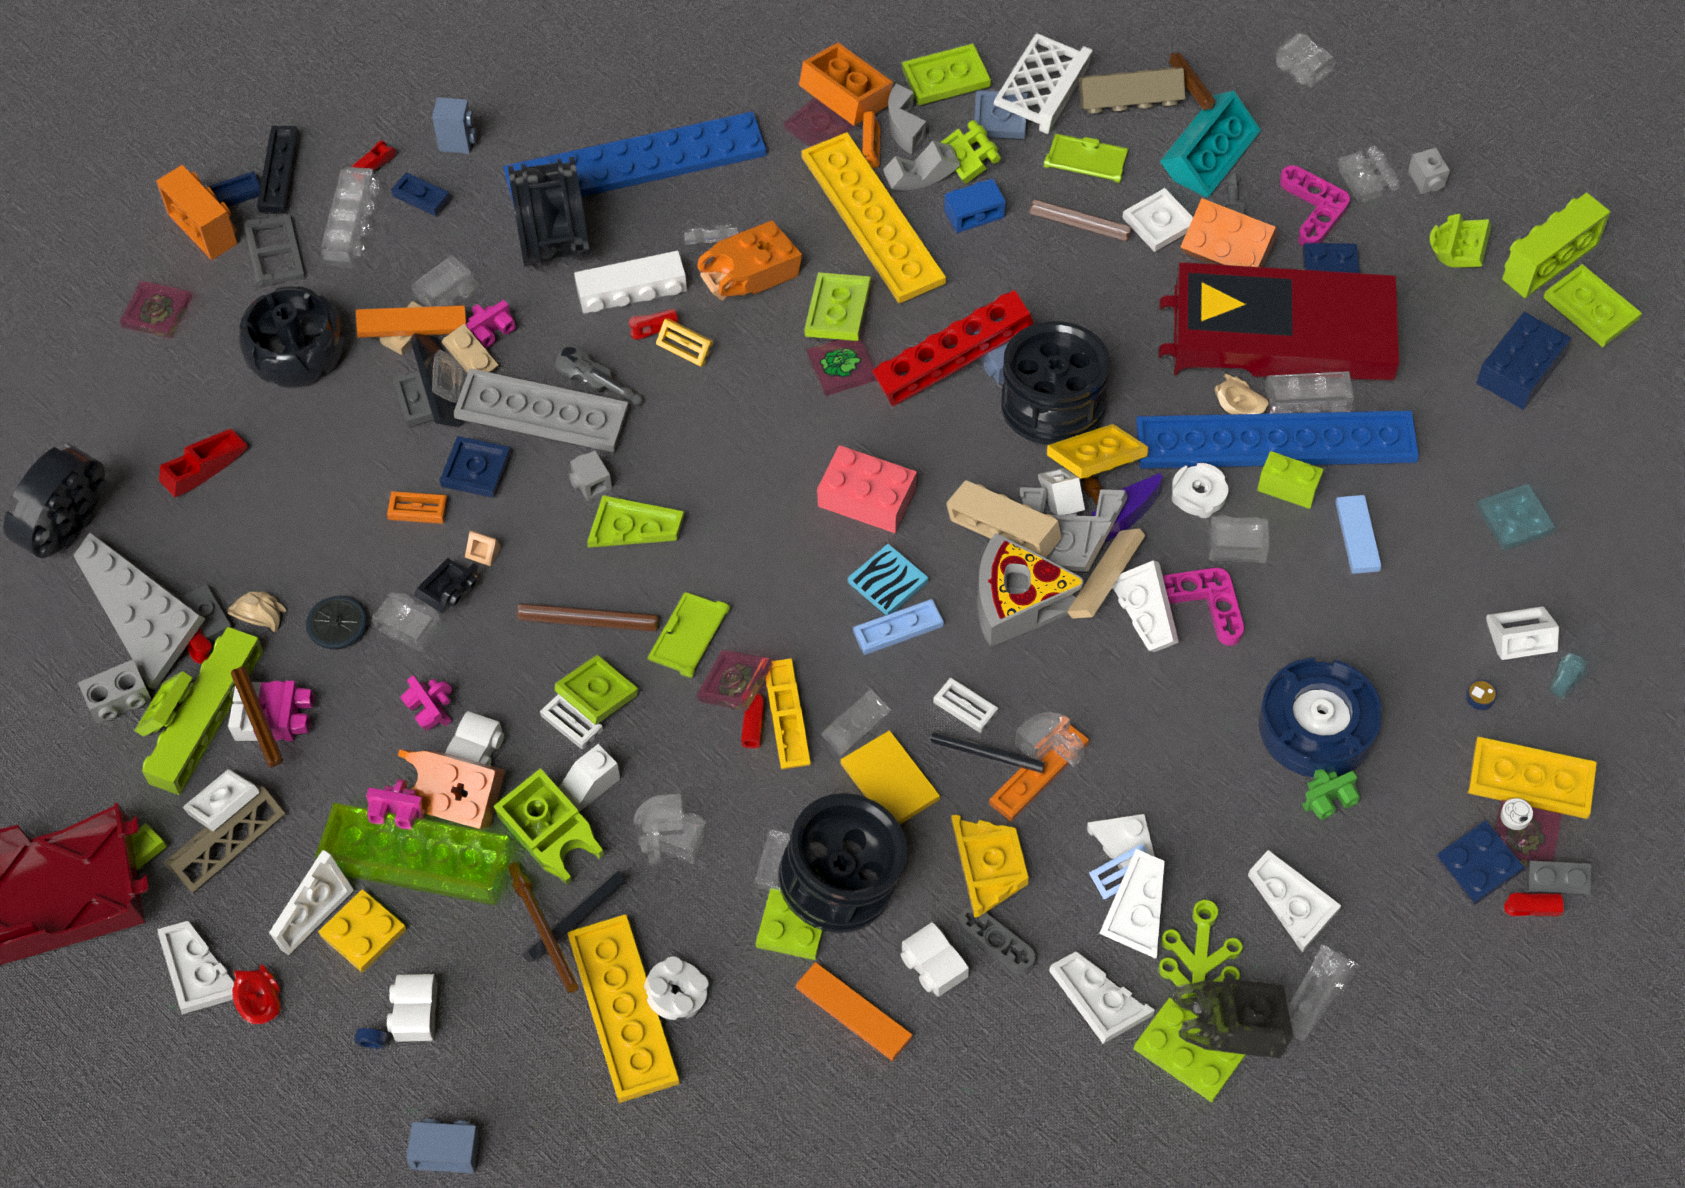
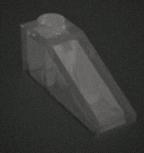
(1319, 991)

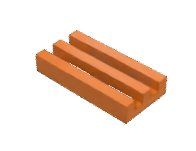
(871, 139)
(416, 511)

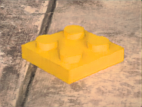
(362, 931)

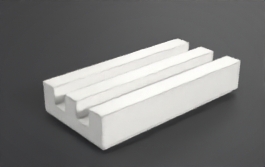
(959, 713)
(587, 735)

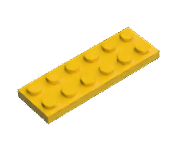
(619, 1006)

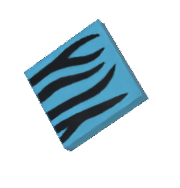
(888, 580)

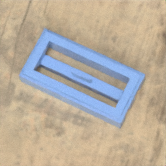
(1100, 884)

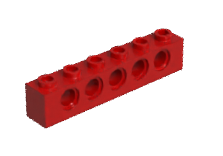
(945, 360)

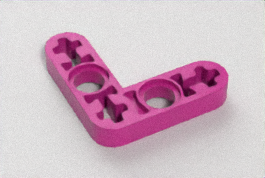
(1323, 205)
(1213, 595)

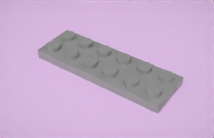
(541, 410)

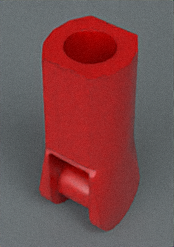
(376, 157)
(650, 324)
(199, 647)
(753, 724)
(1534, 904)

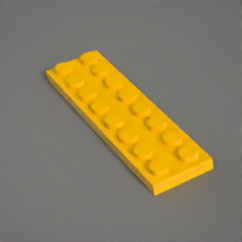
(873, 218)

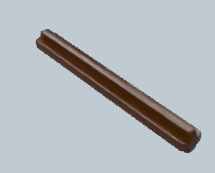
(587, 617)

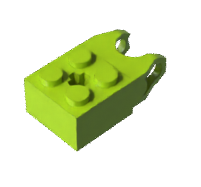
(552, 833)

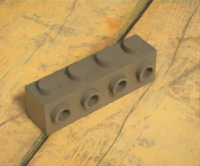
(1130, 88)

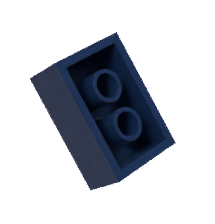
(1523, 360)

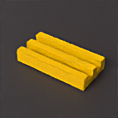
(704, 350)

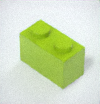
(1290, 479)

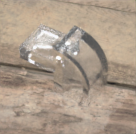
(1049, 732)
(656, 818)

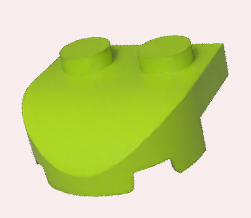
(1461, 242)

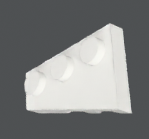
(1146, 601)
(311, 904)
(1137, 905)
(193, 969)
(1100, 1001)

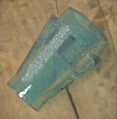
(1568, 674)

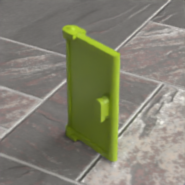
(1092, 159)
(693, 628)

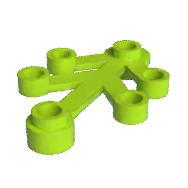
(1199, 963)

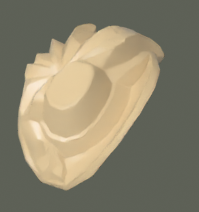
(1238, 398)
(258, 609)

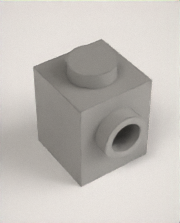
(1428, 170)
(590, 475)

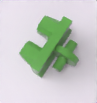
(1327, 788)

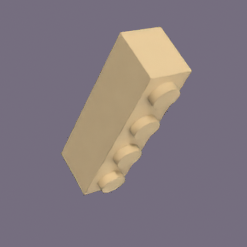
(995, 513)

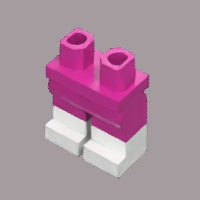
(280, 705)

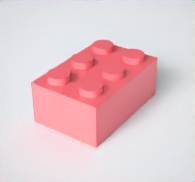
(867, 489)

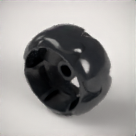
(281, 315)

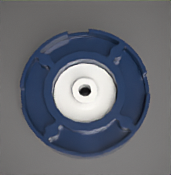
(1320, 717)

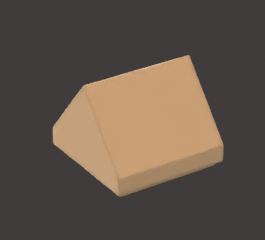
(712, 280)
(482, 548)

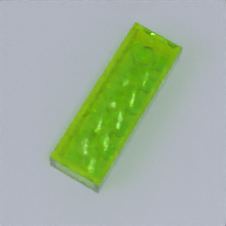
(425, 859)

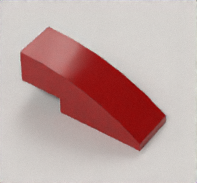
(201, 462)

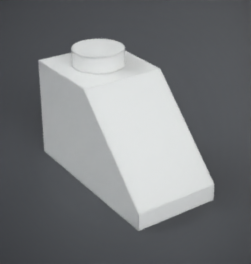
(1063, 492)
(590, 777)

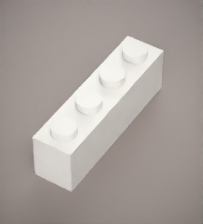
(630, 282)

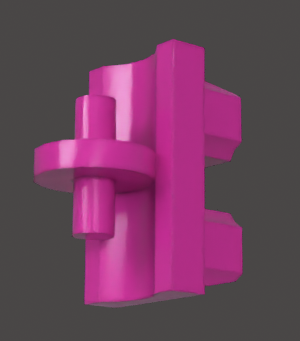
(489, 320)
(433, 711)
(396, 801)

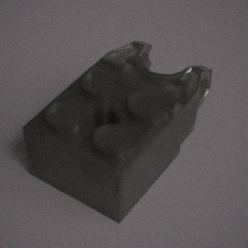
(1237, 1017)

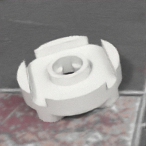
(1199, 503)
(678, 973)

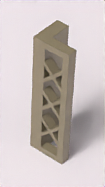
(206, 838)

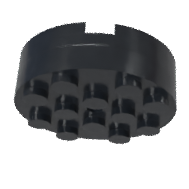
(55, 501)

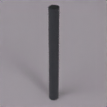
(988, 752)

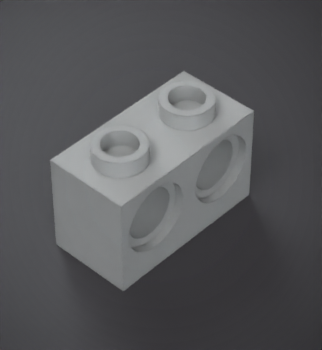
(113, 686)

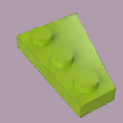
(633, 523)

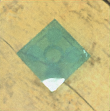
(1515, 517)

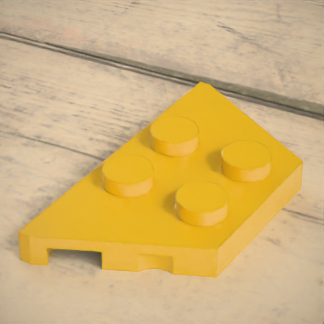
(990, 862)

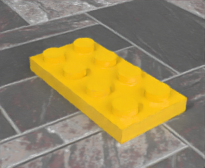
(1534, 775)

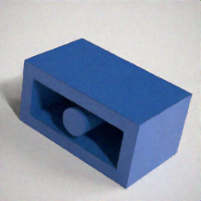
(974, 205)

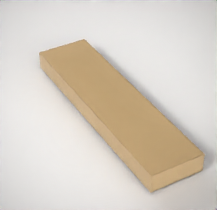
(1106, 573)

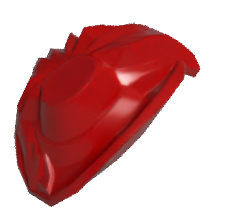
(256, 995)

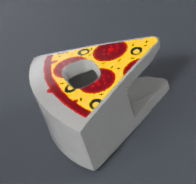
(1020, 590)

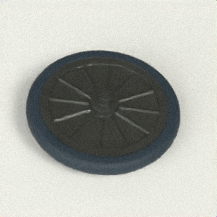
(336, 622)

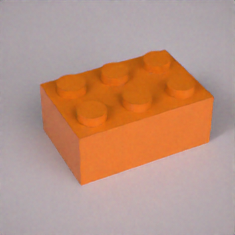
(845, 83)
(197, 211)
(1228, 237)

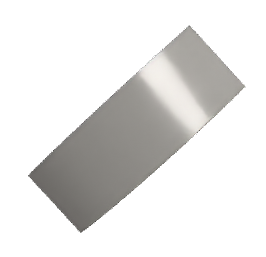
(905, 127)
(930, 167)

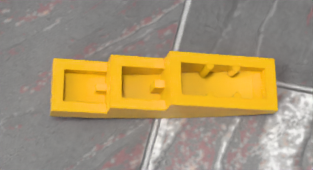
(787, 715)

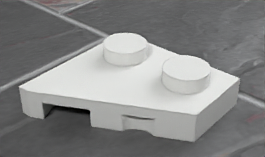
(1121, 835)

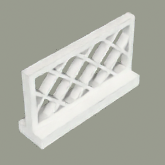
(1059, 94)

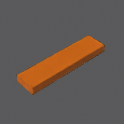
(409, 321)
(1028, 784)
(854, 1011)

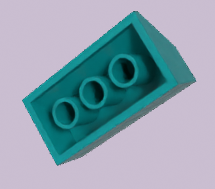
(1211, 144)

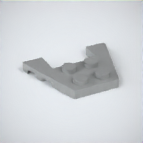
(1080, 534)

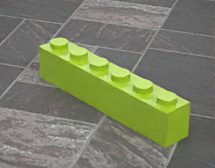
(201, 712)

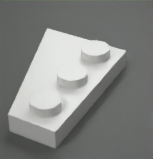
(1294, 899)

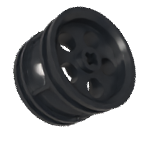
(549, 211)
(1051, 358)
(839, 897)

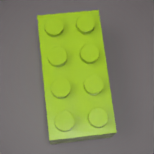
(1555, 245)

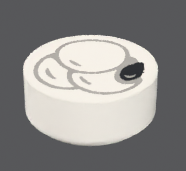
(1516, 814)

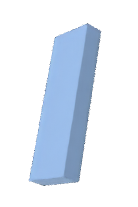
(1358, 534)
(898, 626)

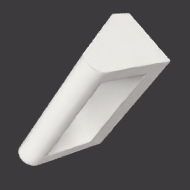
(1526, 639)

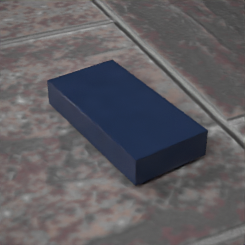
(237, 189)

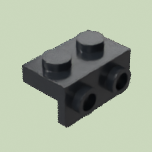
(446, 585)

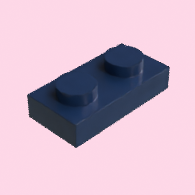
(420, 194)

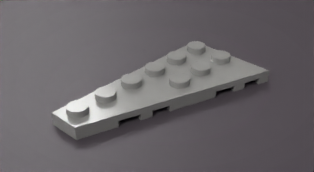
(143, 612)

